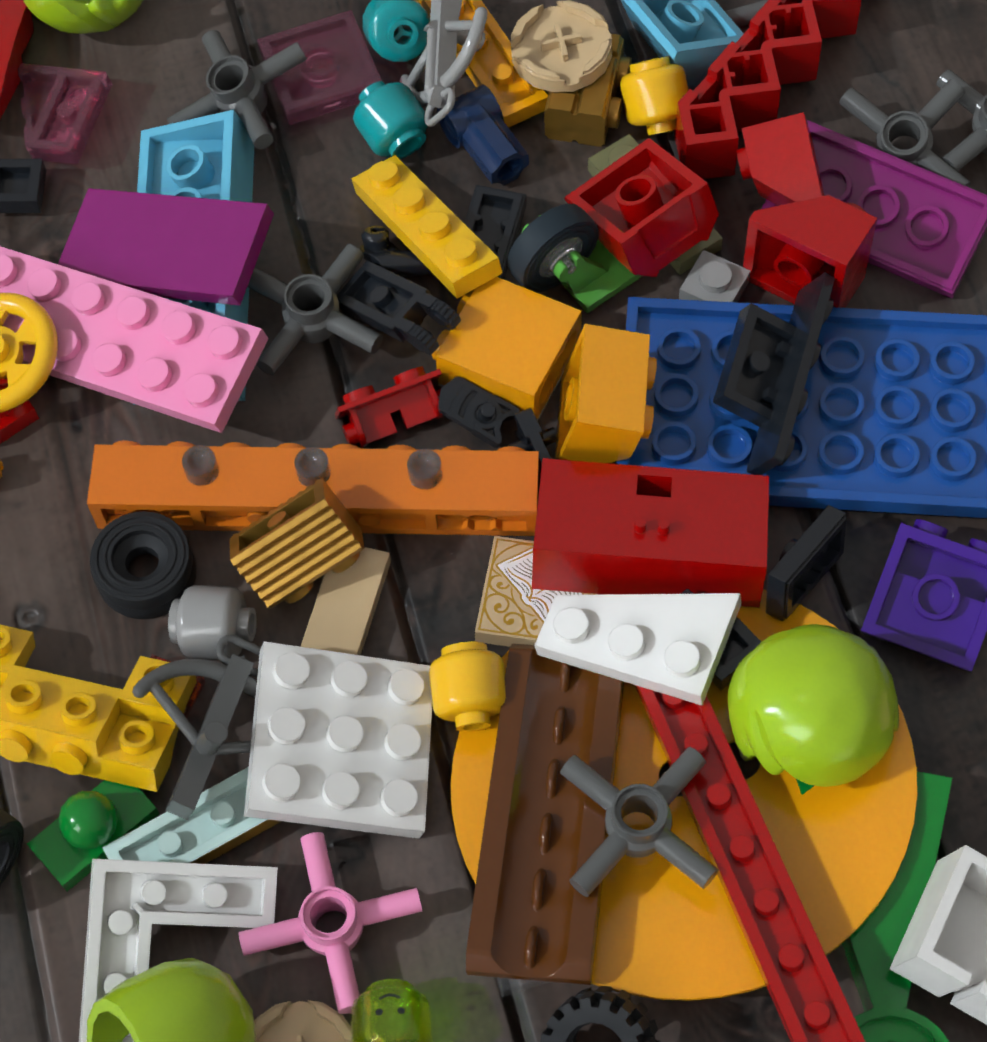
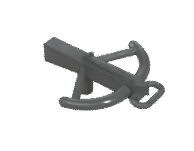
(213, 731)

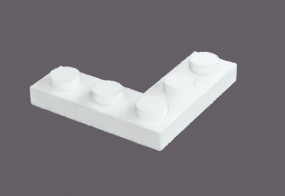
(136, 894)

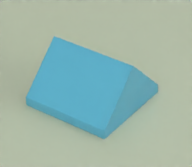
(685, 30)

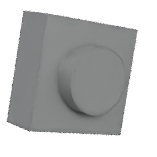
(714, 280)

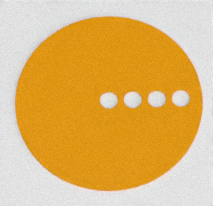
(682, 941)

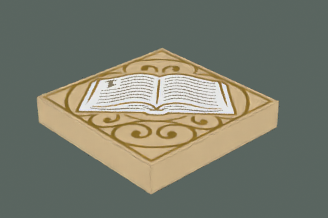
(509, 606)

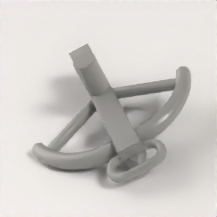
(440, 59)

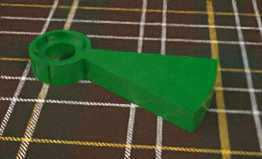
(877, 940)

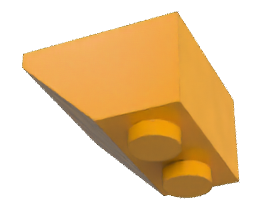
(605, 396)

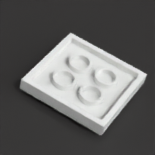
(340, 741)

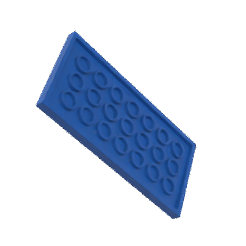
(886, 417)

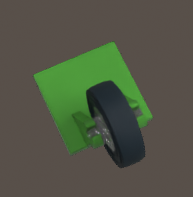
(566, 250)

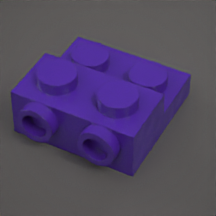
(932, 595)

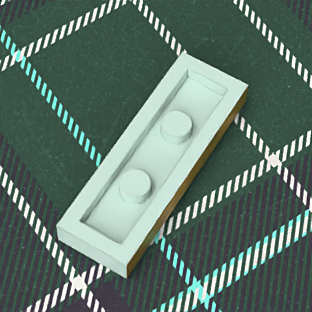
(209, 832)

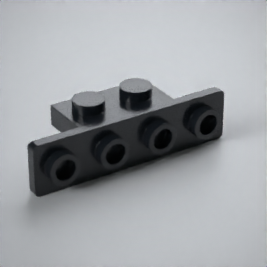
(770, 368)

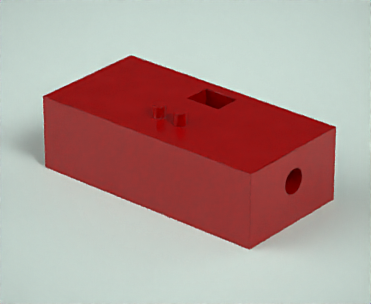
(650, 530)

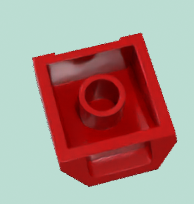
(648, 208)

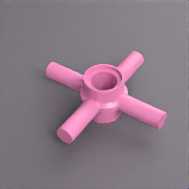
(323, 899)

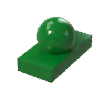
(88, 824)

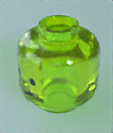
(391, 1013)

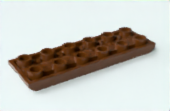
(541, 825)

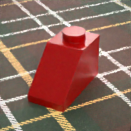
(781, 160)

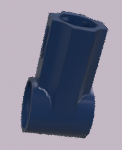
(480, 128)

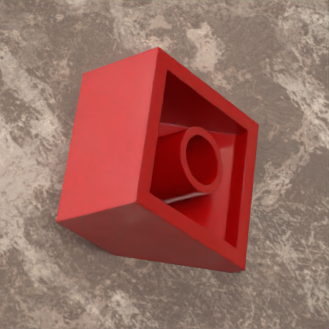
(804, 239)

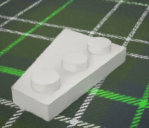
(643, 638)

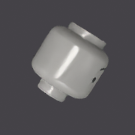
(206, 616)

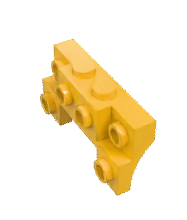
(84, 723)

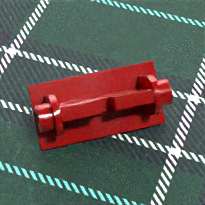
(372, 411)

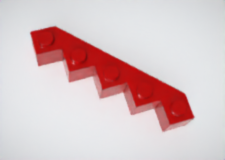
(747, 77)

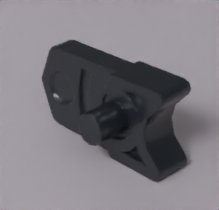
(475, 409)
(531, 436)

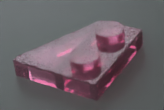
(60, 109)

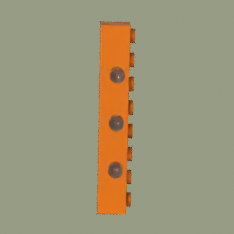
(381, 488)

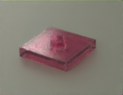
(334, 71)

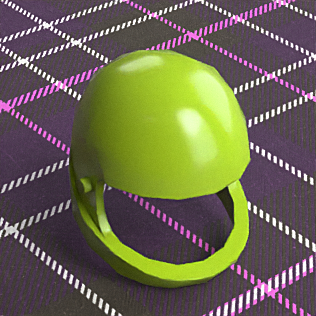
(174, 1004)

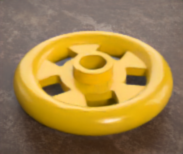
(37, 330)

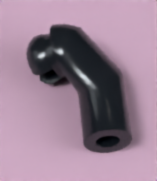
(385, 254)

